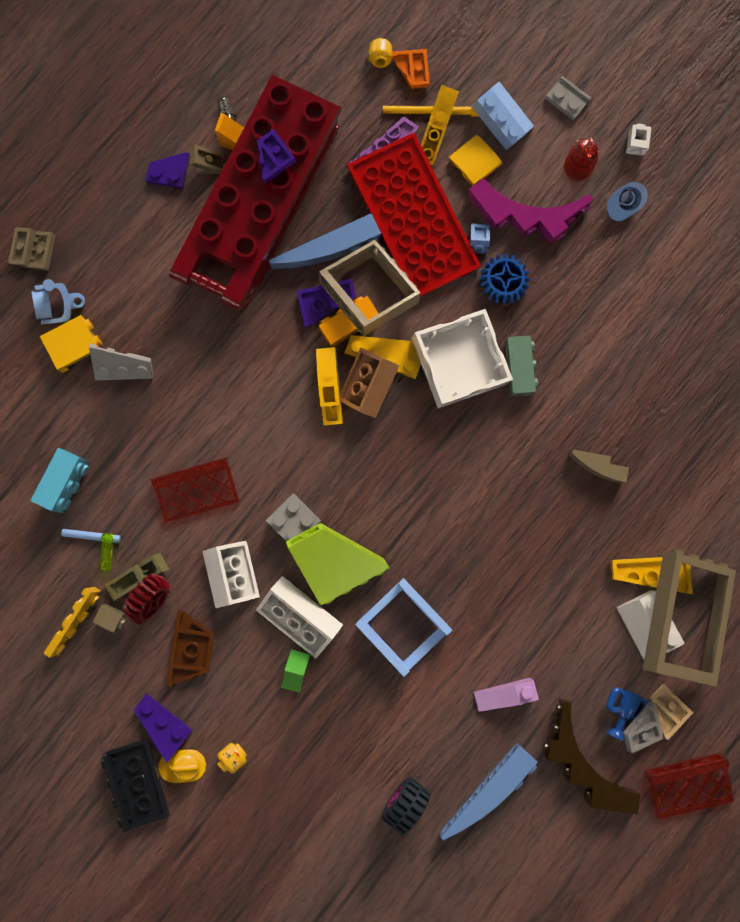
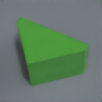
(295, 670)

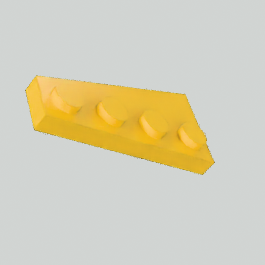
(396, 351)
(646, 572)
(69, 624)

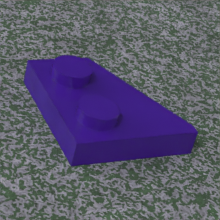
(273, 155)
(169, 171)

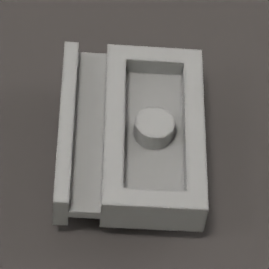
(568, 98)

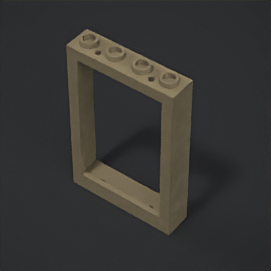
(663, 612)

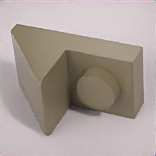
(206, 160)

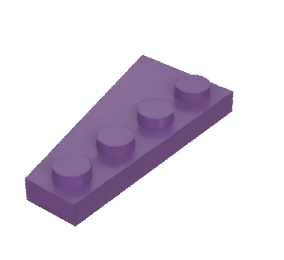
(397, 131)

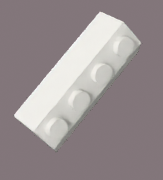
(299, 617)

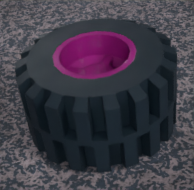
(406, 805)

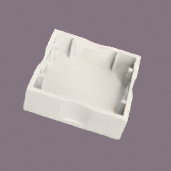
(461, 358)

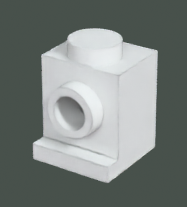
(639, 146)

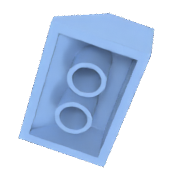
(502, 115)

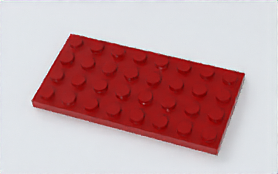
(413, 214)

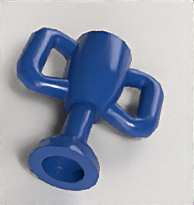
(626, 709)

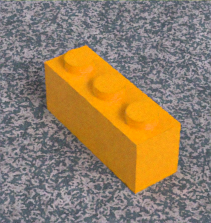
(340, 327)

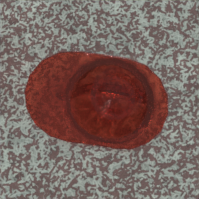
(581, 159)

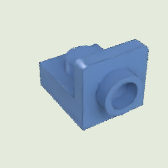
(480, 238)

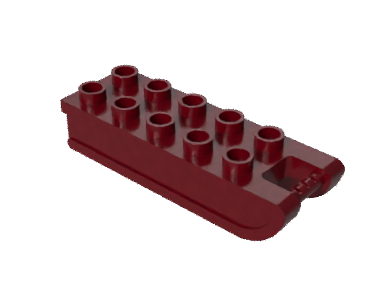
(244, 214)

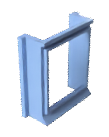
(427, 645)

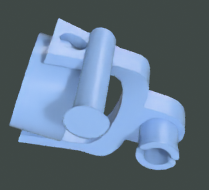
(42, 302)

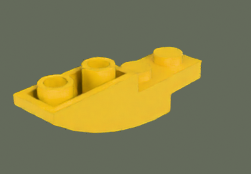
(438, 122)
(329, 386)

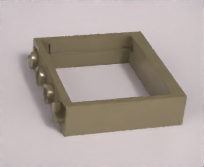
(400, 278)

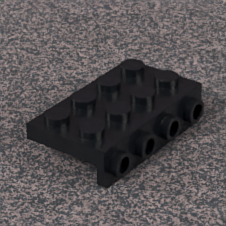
(135, 784)

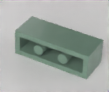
(521, 365)

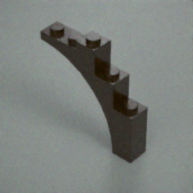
(600, 792)

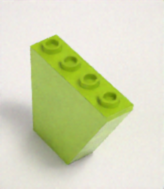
(333, 562)

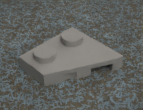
(643, 729)

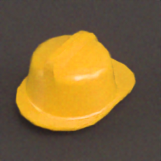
(183, 766)

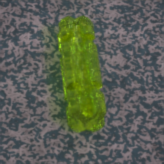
(106, 551)

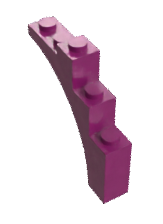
(526, 219)

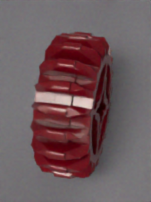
(146, 598)

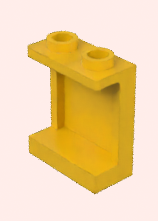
(70, 342)

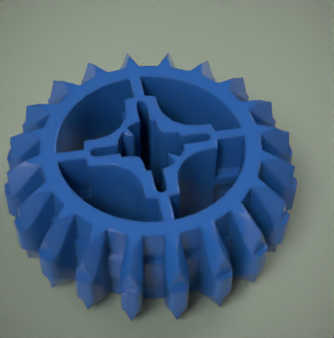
(506, 263)

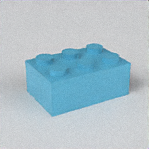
(60, 481)

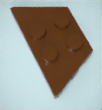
(190, 649)

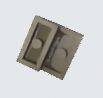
(31, 249)

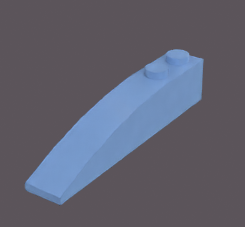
(331, 245)
(493, 790)

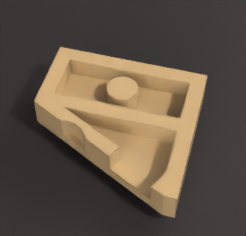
(670, 710)

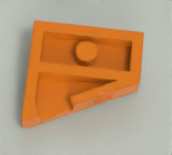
(413, 67)

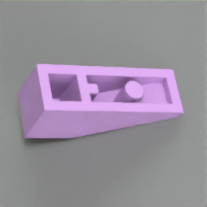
(506, 695)

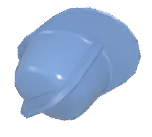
(627, 201)

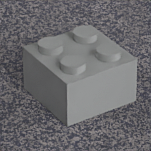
(292, 518)

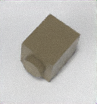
(110, 618)

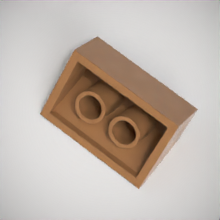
(368, 382)

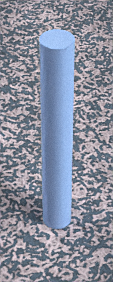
(87, 535)

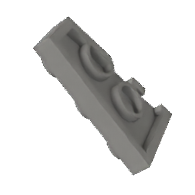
(119, 366)

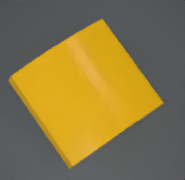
(475, 160)

